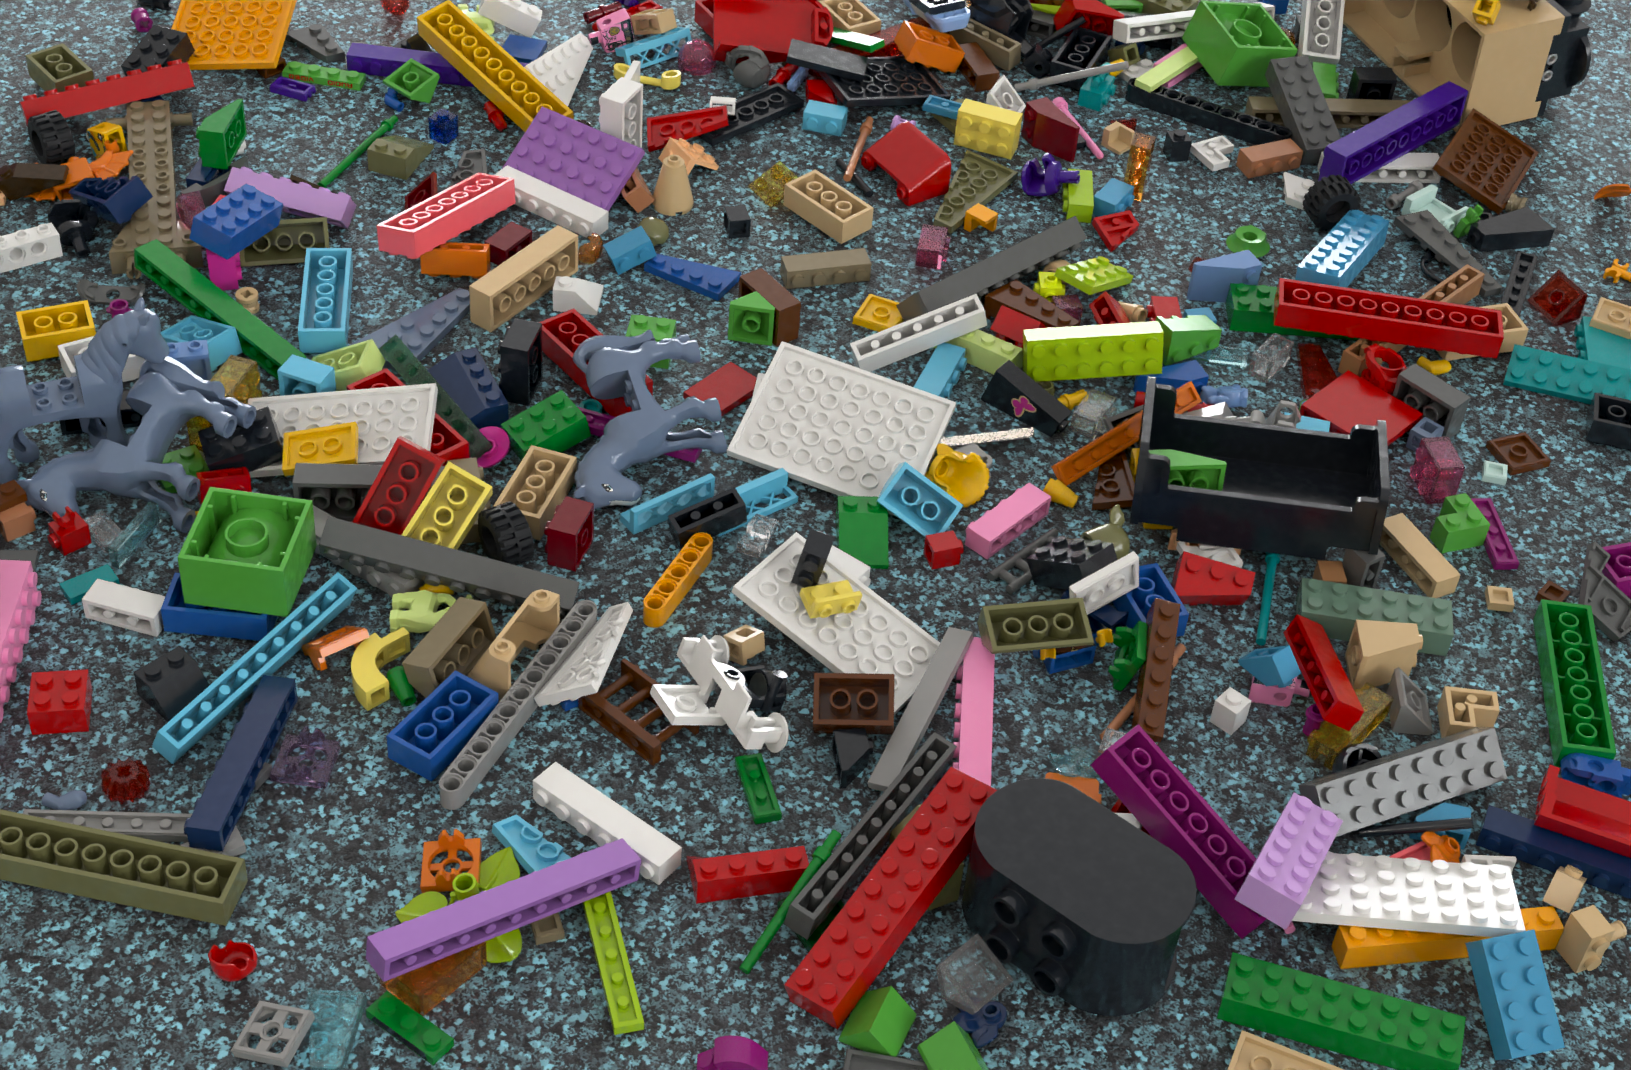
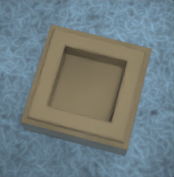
(548, 929)

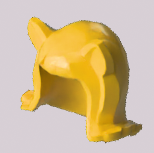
(959, 474)

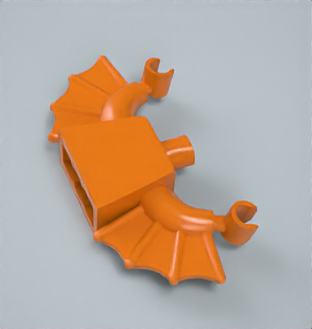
(106, 166)

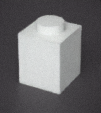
(1230, 710)

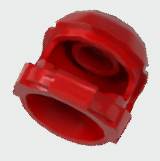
(1380, 376)

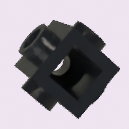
(1037, 61)

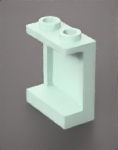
(1425, 200)

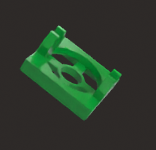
(1130, 643)

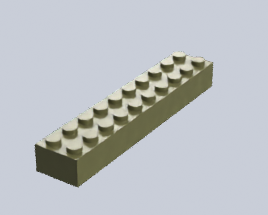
(120, 868)

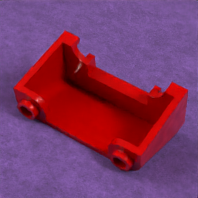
(912, 161)

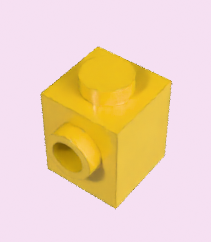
(1486, 11)

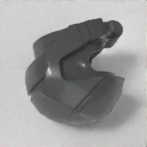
(751, 72)

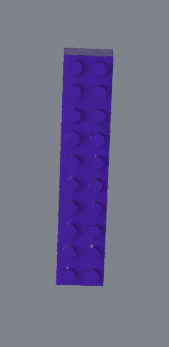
(1395, 133)

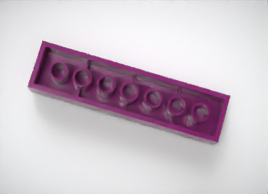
(1181, 821)

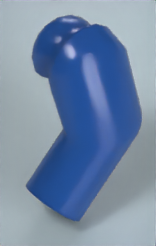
(392, 100)

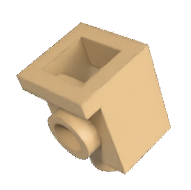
(744, 643)

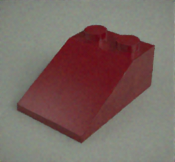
(1050, 129)

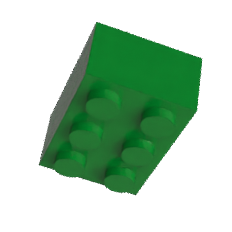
(548, 424)

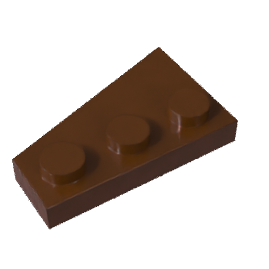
(1114, 484)

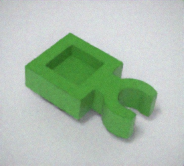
(1464, 224)

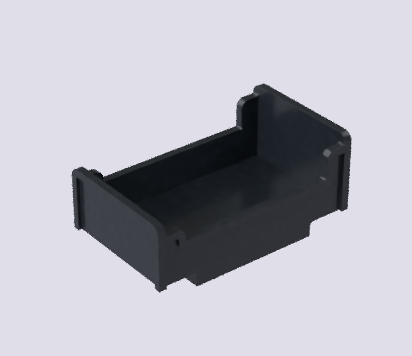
(1280, 486)

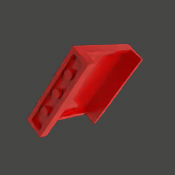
(1356, 401)

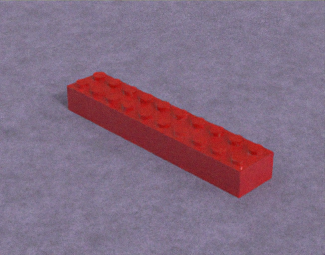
(1388, 318)
(889, 901)

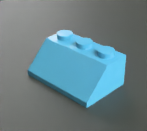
(918, 501)

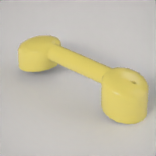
(669, 79)

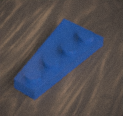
(695, 276)

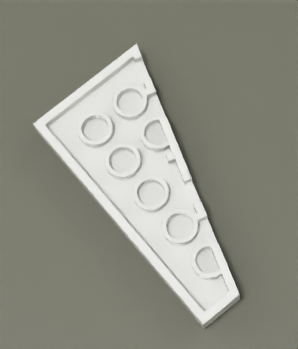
(562, 67)

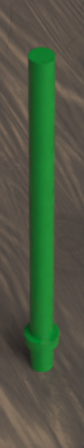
(386, 125)

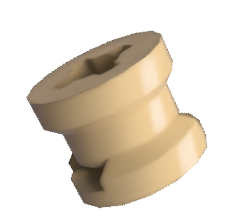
(248, 299)

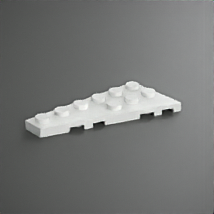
(587, 664)

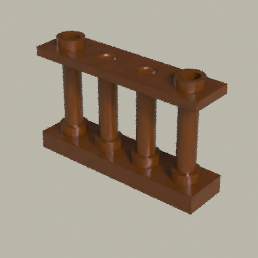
(620, 725)

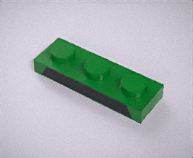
(410, 1027)

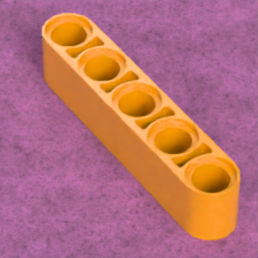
(677, 580)

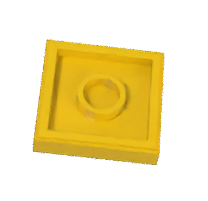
(877, 314)

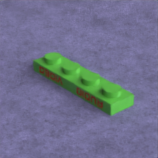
(324, 75)

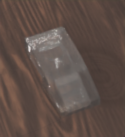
(758, 535)

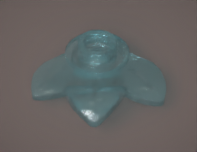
(1075, 764)

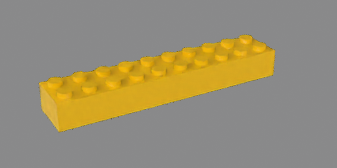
(487, 65)

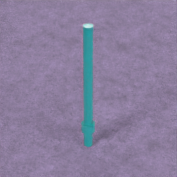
(1272, 560)

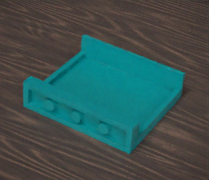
(1601, 345)

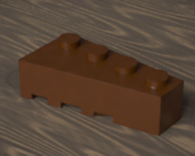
(1027, 302)

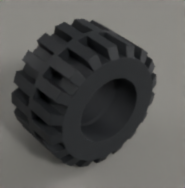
(51, 138)
(1330, 201)
(506, 534)

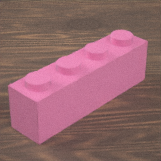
(1007, 520)

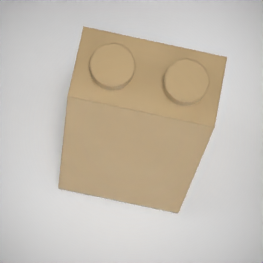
(1379, 649)

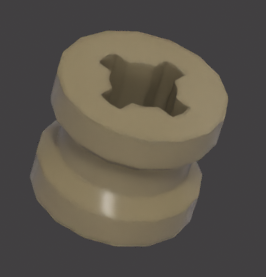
(1515, 203)

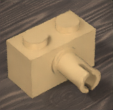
(1587, 938)

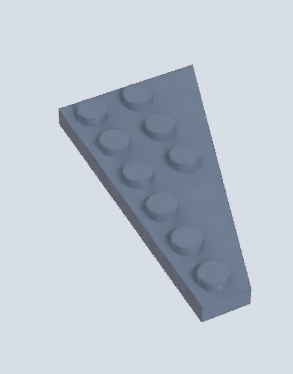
(425, 326)

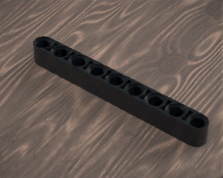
(1207, 114)

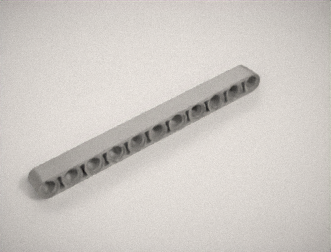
(513, 709)

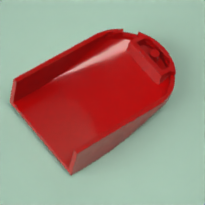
(768, 26)

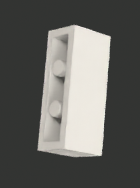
(512, 14)
(124, 607)

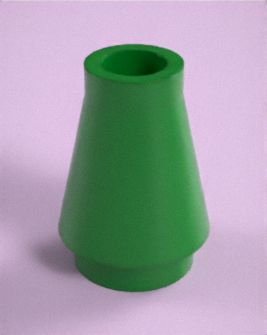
(400, 686)

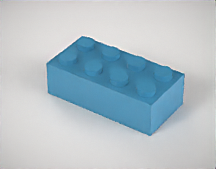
(1515, 995)

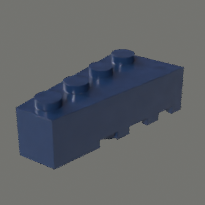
(112, 198)

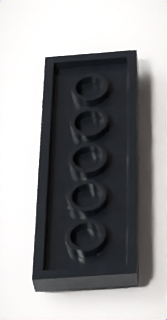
(756, 111)

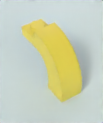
(369, 657)

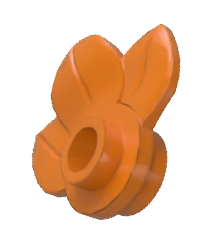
(1442, 847)

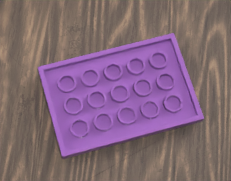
(575, 158)

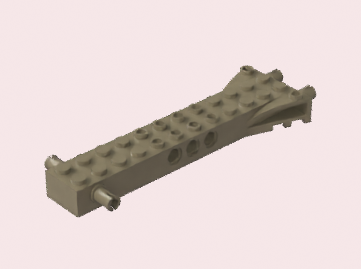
(151, 139)

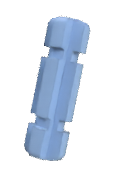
(797, 78)

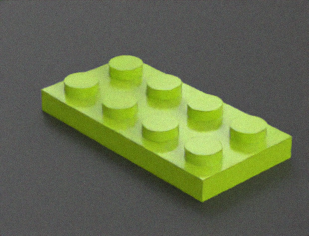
(1094, 275)

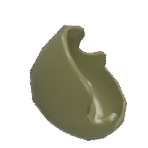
(656, 230)

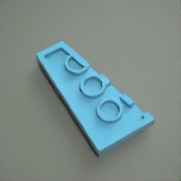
(528, 844)

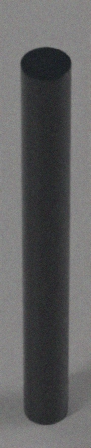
(1416, 827)

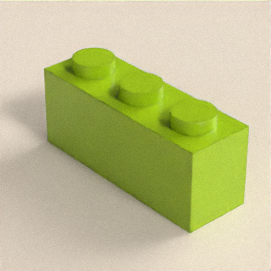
(1079, 197)

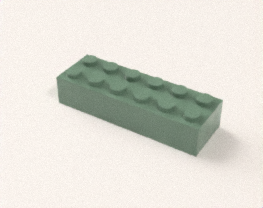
(1340, 604)

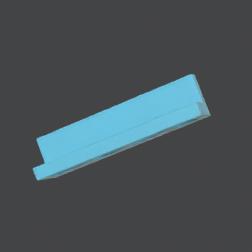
(650, 43)
(763, 491)
(659, 508)

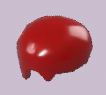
(233, 961)

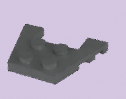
(1609, 604)

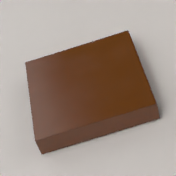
(1518, 453)

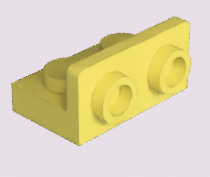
(830, 599)

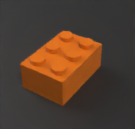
(929, 47)

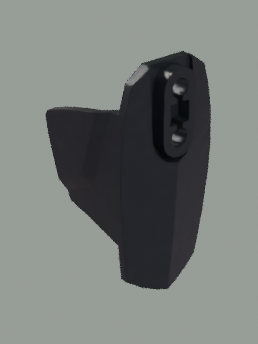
(1005, 17)

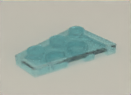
(334, 1026)

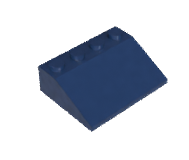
(472, 387)

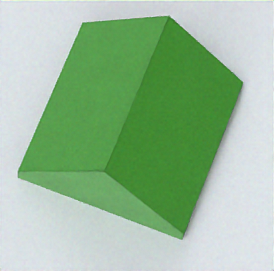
(413, 81)
(751, 320)
(879, 1022)
(951, 1050)

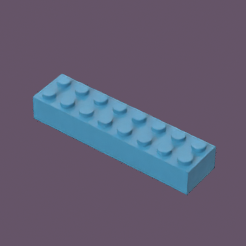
(1344, 250)

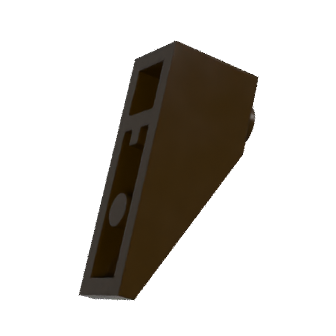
(29, 178)

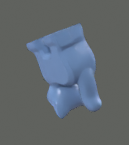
(1232, 395)

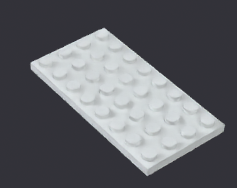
(379, 413)
(864, 641)
(1413, 896)

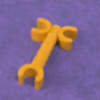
(1617, 271)

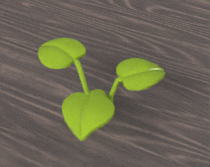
(494, 872)

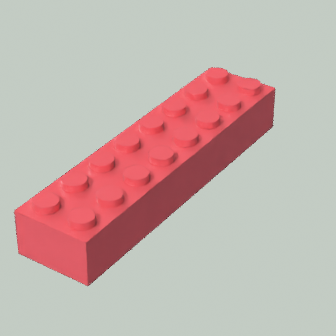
(445, 215)

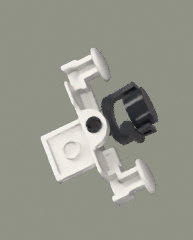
(709, 667)

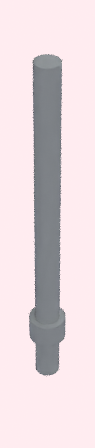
(1035, 83)

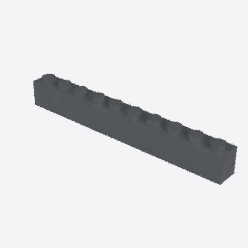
(440, 565)
(868, 836)

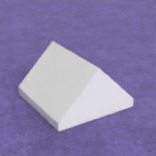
(1005, 96)

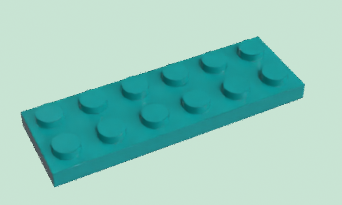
(1565, 375)

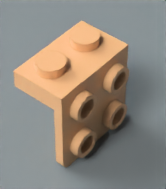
(689, 153)

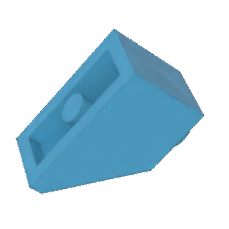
(1272, 665)
(1443, 812)

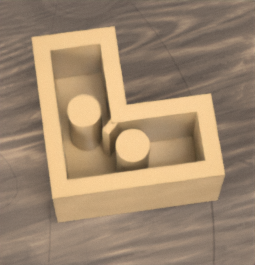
(1465, 709)

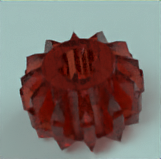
(125, 780)

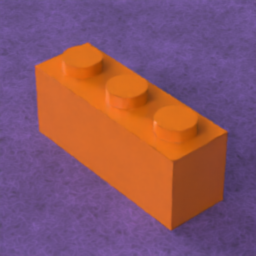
(457, 260)

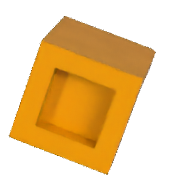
(980, 216)

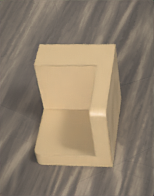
(1117, 138)

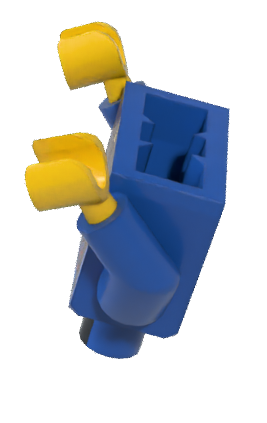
(1071, 657)

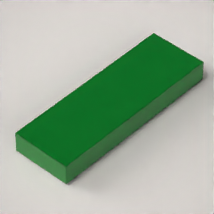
(758, 788)

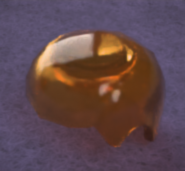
(591, 252)

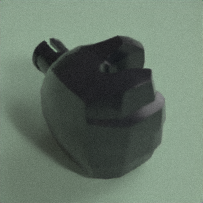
(74, 224)

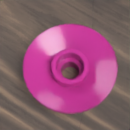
(500, 448)

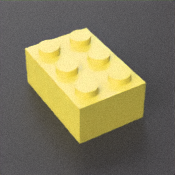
(988, 128)

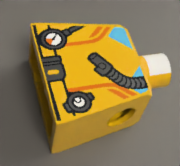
(105, 131)

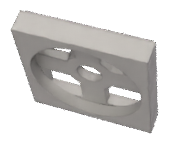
(255, 1027)

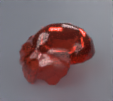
(395, 7)

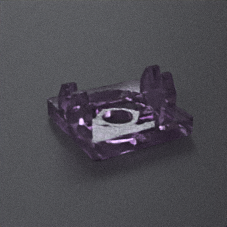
(302, 775)

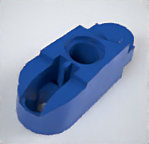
(1597, 773)

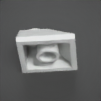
(576, 294)

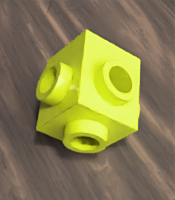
(1048, 285)

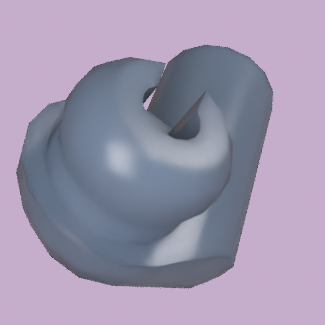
(68, 801)

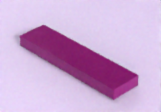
(1496, 541)

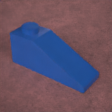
(1176, 376)

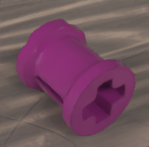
(141, 19)

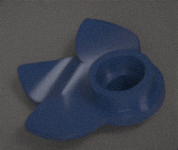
(983, 1023)

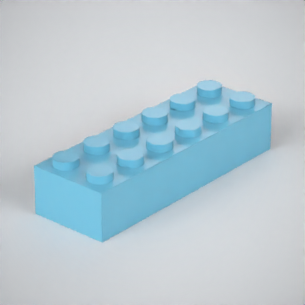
(325, 300)

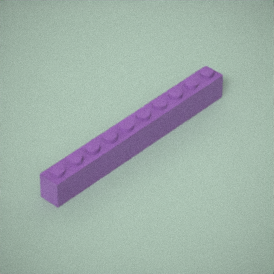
(501, 909)

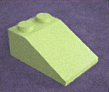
(352, 362)

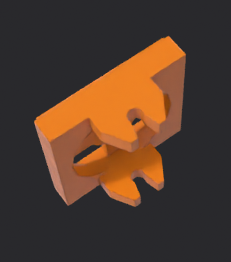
(332, 643)
(451, 844)

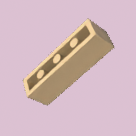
(1418, 557)

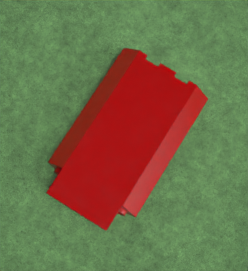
(1584, 813)

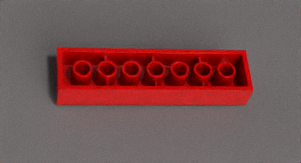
(110, 93)

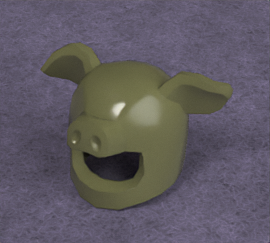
(1111, 533)

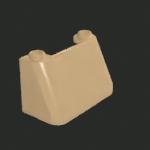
(527, 628)

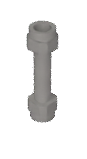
(1395, 200)

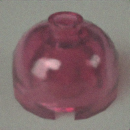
(696, 57)

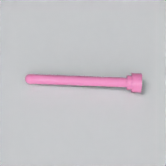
(1063, 106)

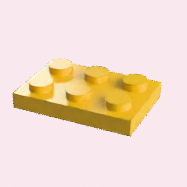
(320, 445)

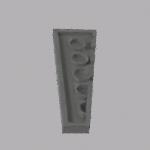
(1446, 247)

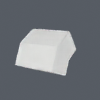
(724, 100)

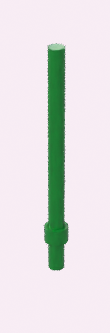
(819, 857)

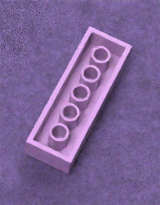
(1289, 861)

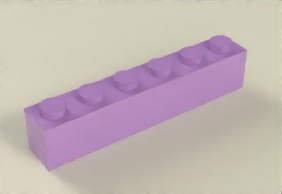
(297, 198)

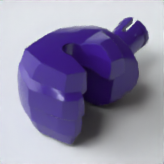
(1046, 182)

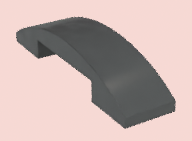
(213, 189)

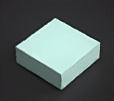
(1494, 472)

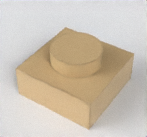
(1499, 598)

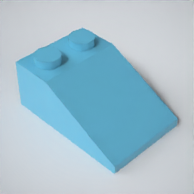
(221, 338)

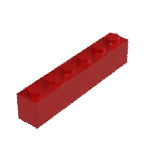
(1323, 673)

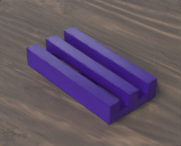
(292, 88)

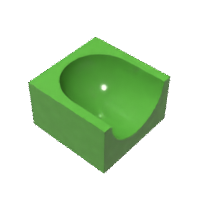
(1236, 42)
(247, 551)

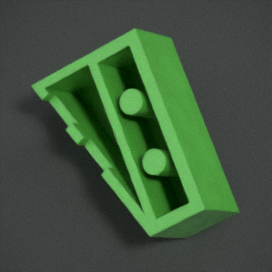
(1187, 337)

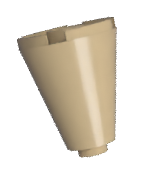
(673, 188)

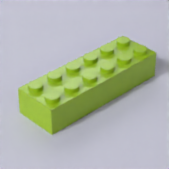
(1093, 351)

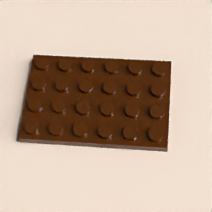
(1485, 161)

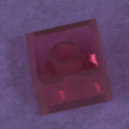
(1437, 469)

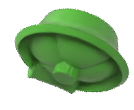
(1249, 239)

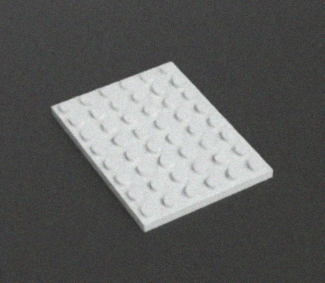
(838, 424)

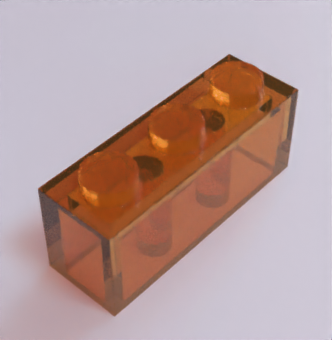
(1139, 163)

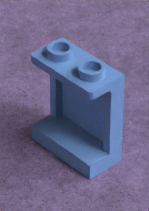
(193, 355)

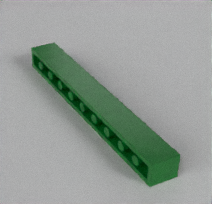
(212, 303)

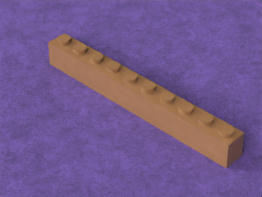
(1456, 289)

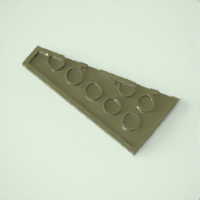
(973, 183)

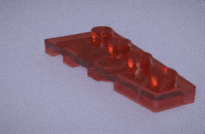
(1313, 369)

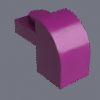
(733, 1054)

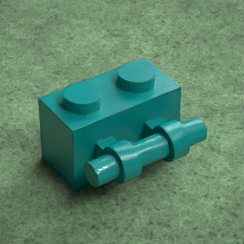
(1097, 91)

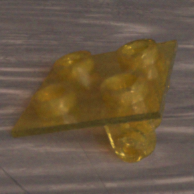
(772, 183)

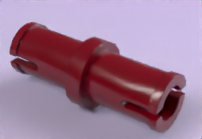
(601, 11)

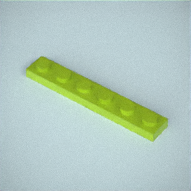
(613, 964)

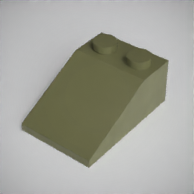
(397, 155)

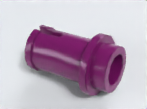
(1313, 719)

